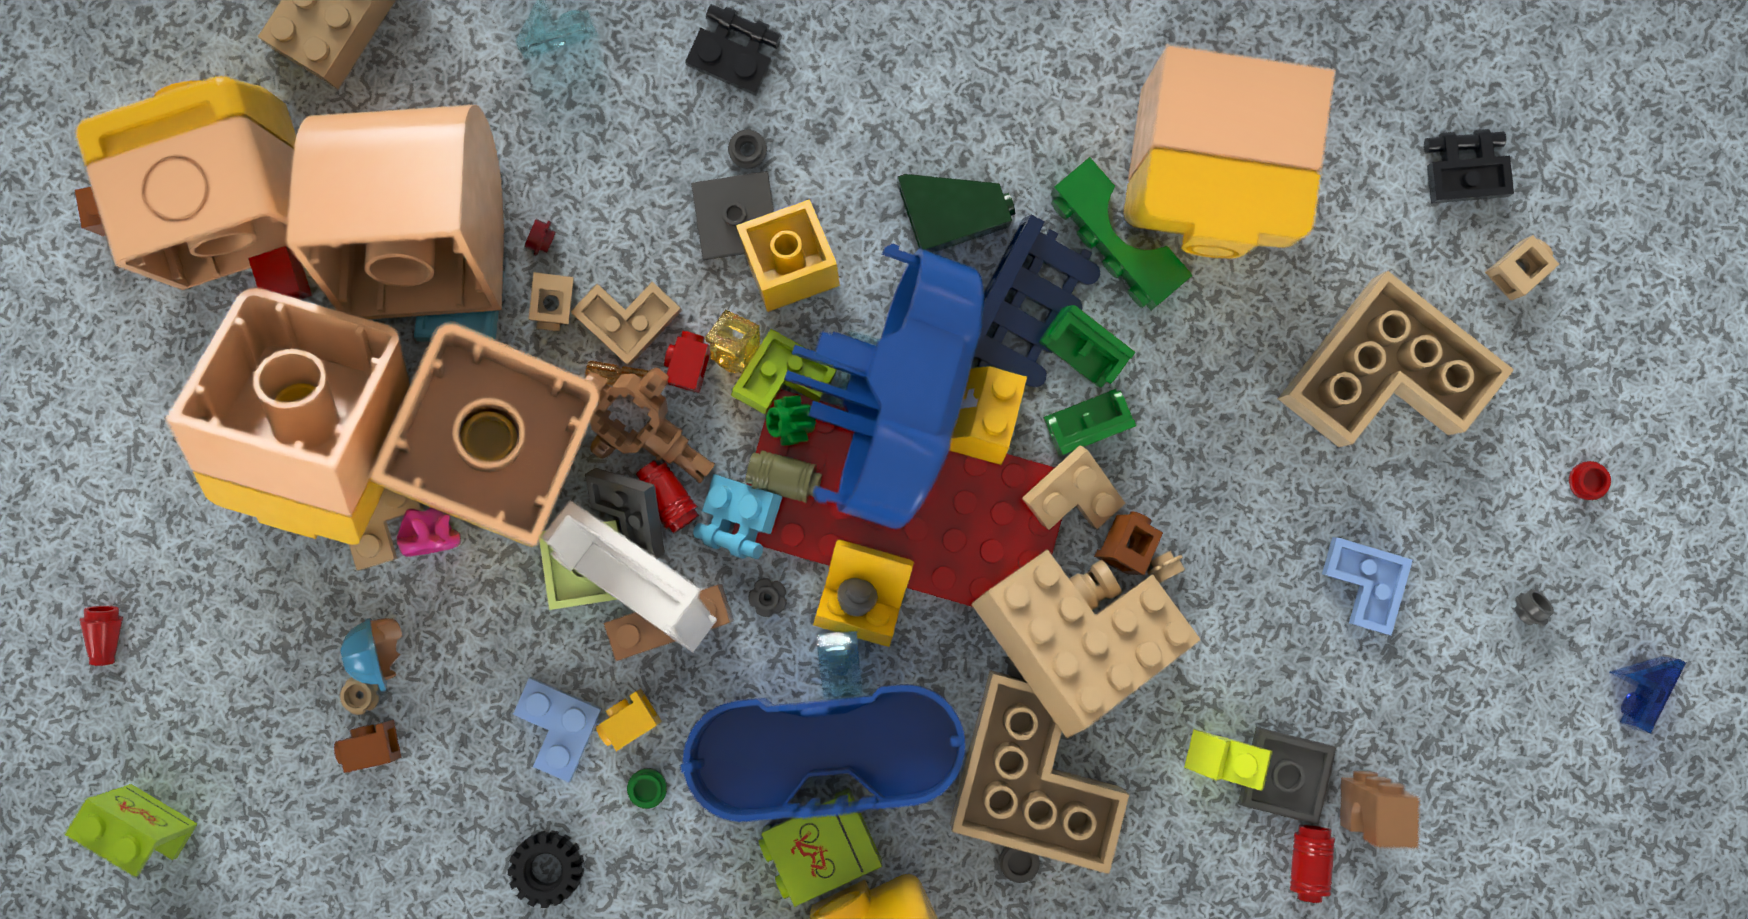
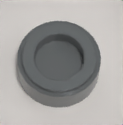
(1018, 864)

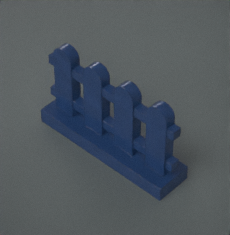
(1026, 283)

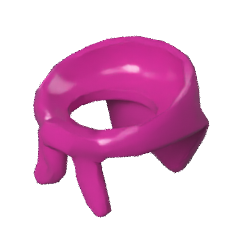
(426, 533)

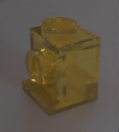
(729, 351)

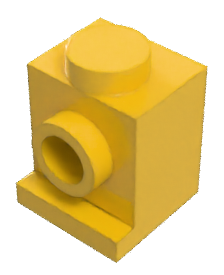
(628, 721)

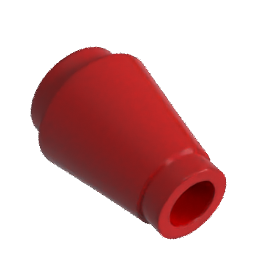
(101, 633)

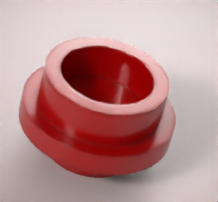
(1589, 480)

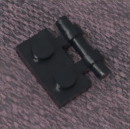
(728, 60)
(1468, 178)

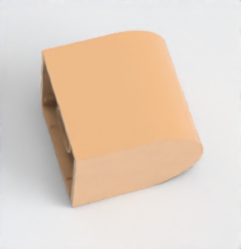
(399, 211)

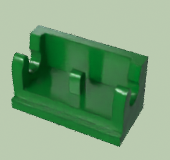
(1086, 346)
(1089, 421)

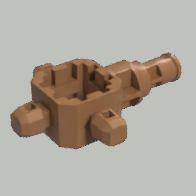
(657, 436)

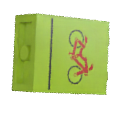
(128, 827)
(819, 852)

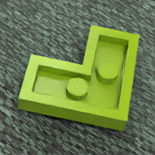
(766, 373)

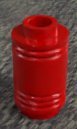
(674, 503)
(1312, 863)

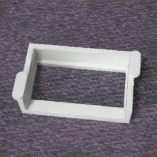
(629, 575)

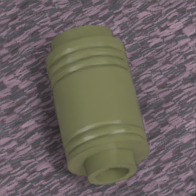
(782, 475)

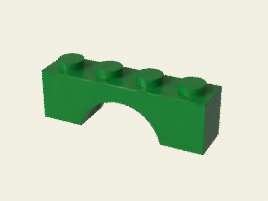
(1149, 273)

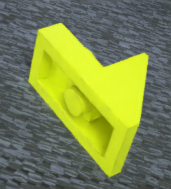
(1228, 760)

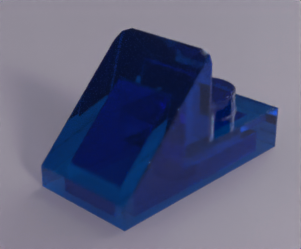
(1654, 685)

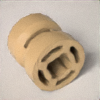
(1102, 577)

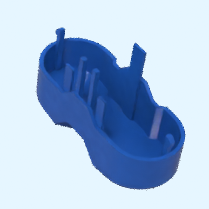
(902, 390)
(756, 755)

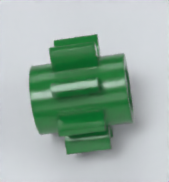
(790, 420)

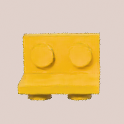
(884, 571)

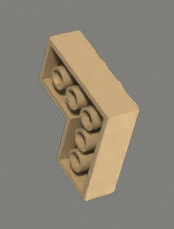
(324, 34)
(1396, 346)
(1080, 659)
(1017, 797)

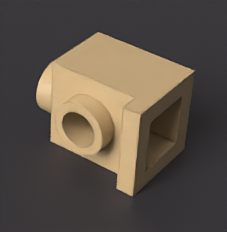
(1511, 278)
(550, 285)

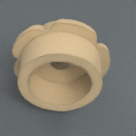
(1166, 566)
(352, 703)

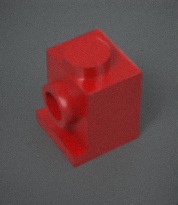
(687, 361)

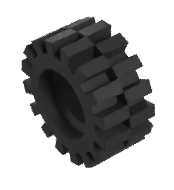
(529, 885)

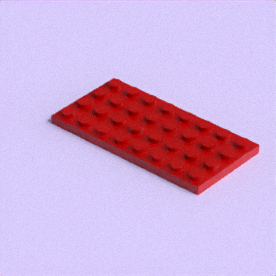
(960, 539)

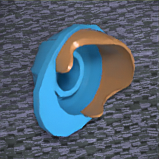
(371, 651)

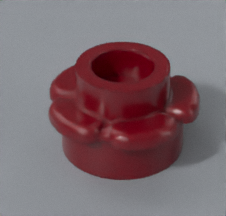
(540, 237)

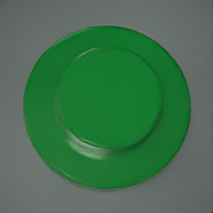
(647, 788)

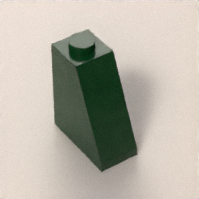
(953, 210)

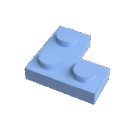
(1379, 578)
(568, 722)

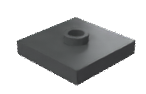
(727, 203)
(1294, 779)

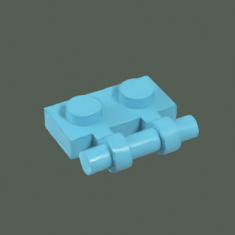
(740, 504)

